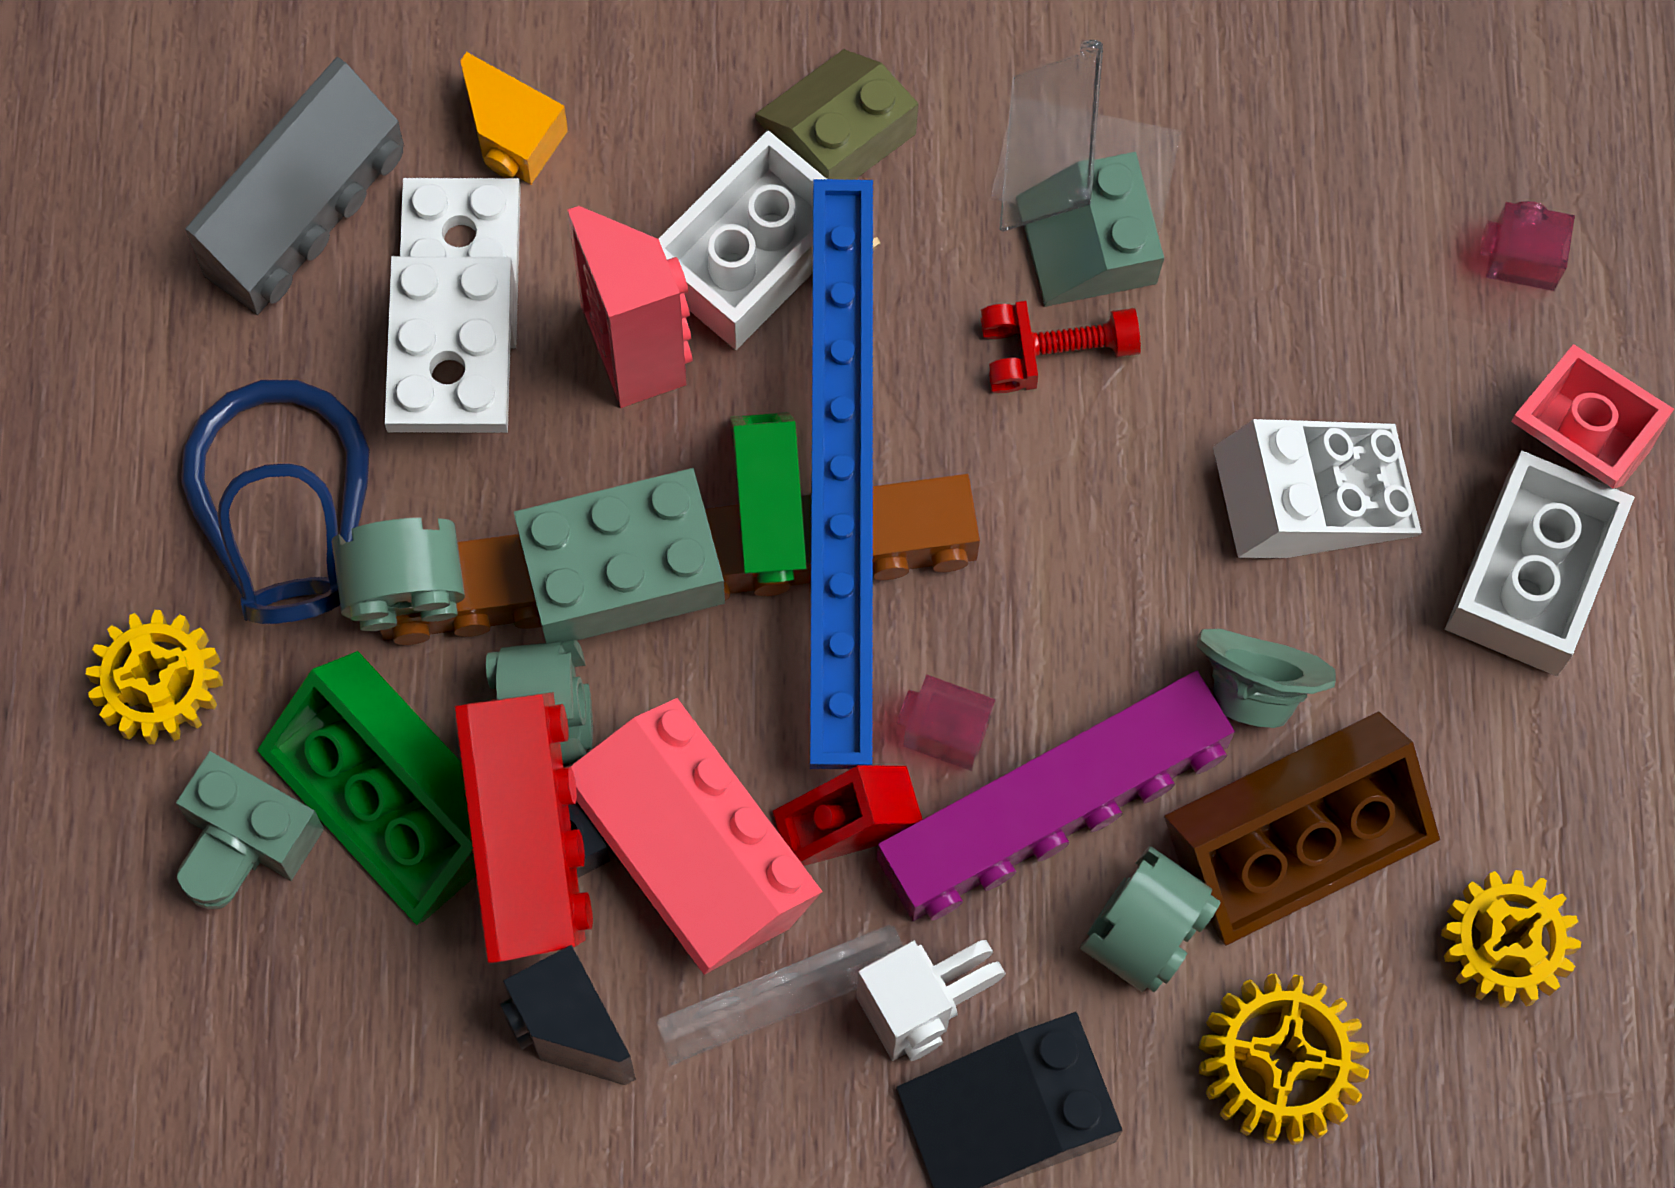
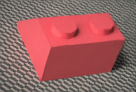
(1594, 417)

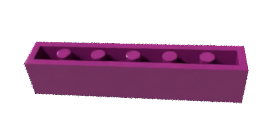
(1054, 797)

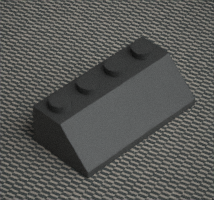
(296, 188)

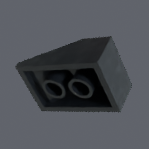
(1011, 1107)

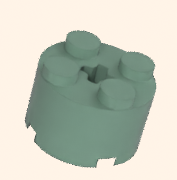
(398, 571)
(547, 669)
(1148, 920)

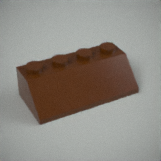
(1305, 825)

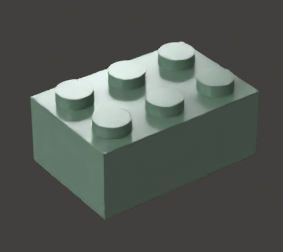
(620, 557)

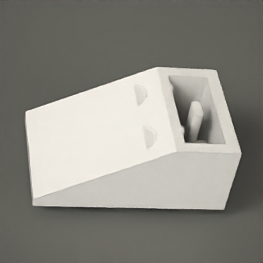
(1314, 487)

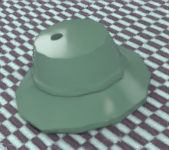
(1261, 679)

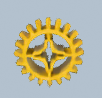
(1310, 1064)

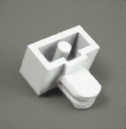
(909, 995)

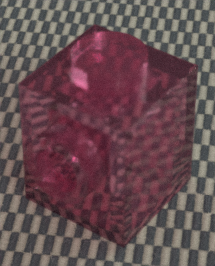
(1528, 245)
(946, 721)

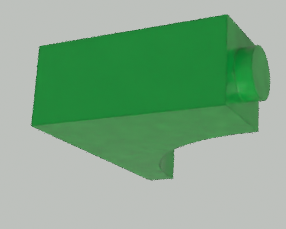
(769, 495)

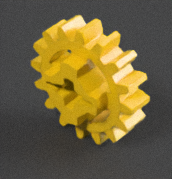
(132, 680)
(1524, 958)

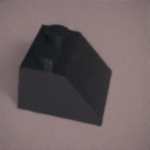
(565, 1018)

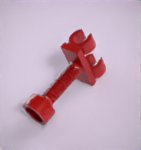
(1013, 374)

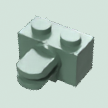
(241, 827)

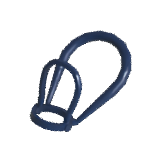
(217, 525)

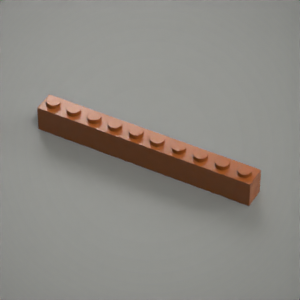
(912, 529)

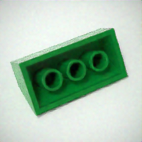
(377, 782)

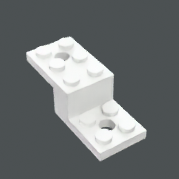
(453, 306)

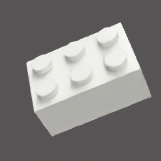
(747, 240)
(1540, 563)

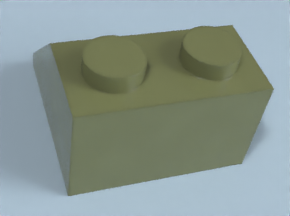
(843, 116)

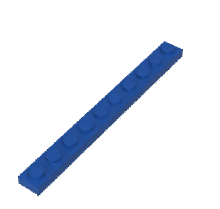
(842, 475)

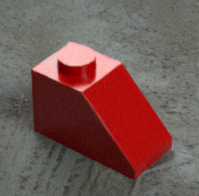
(849, 813)

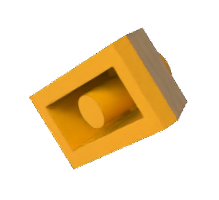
(512, 120)

